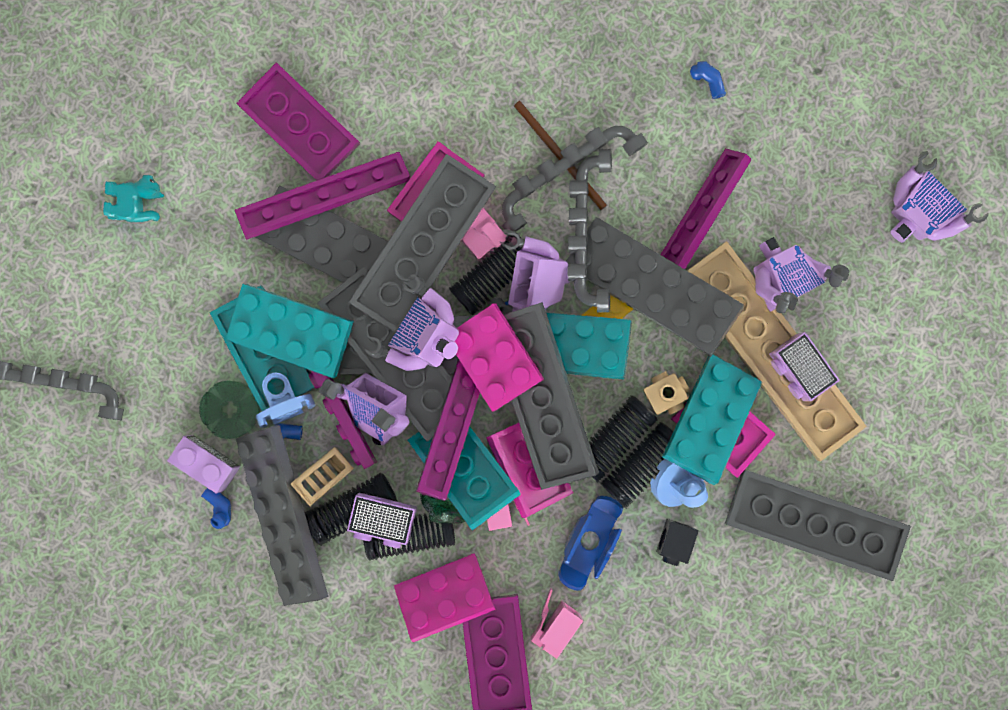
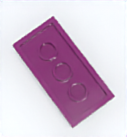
(298, 123)
(498, 658)

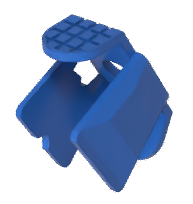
(580, 561)

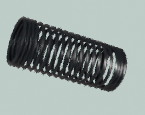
(458, 289)
(641, 411)
(615, 484)
(378, 487)
(372, 547)

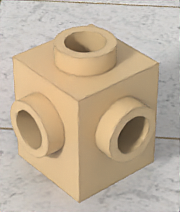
(655, 393)

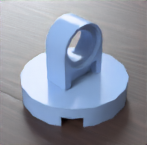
(283, 405)
(677, 486)

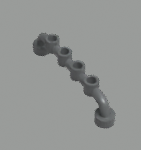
(572, 156)
(578, 243)
(61, 379)

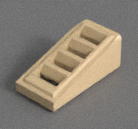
(337, 461)

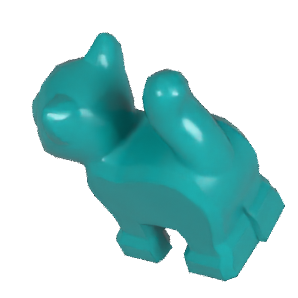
(129, 200)

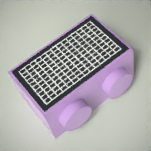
(803, 367)
(203, 463)
(382, 520)

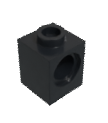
(676, 542)

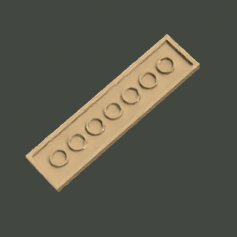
(820, 423)

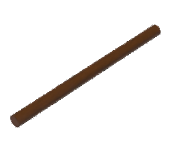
(555, 150)

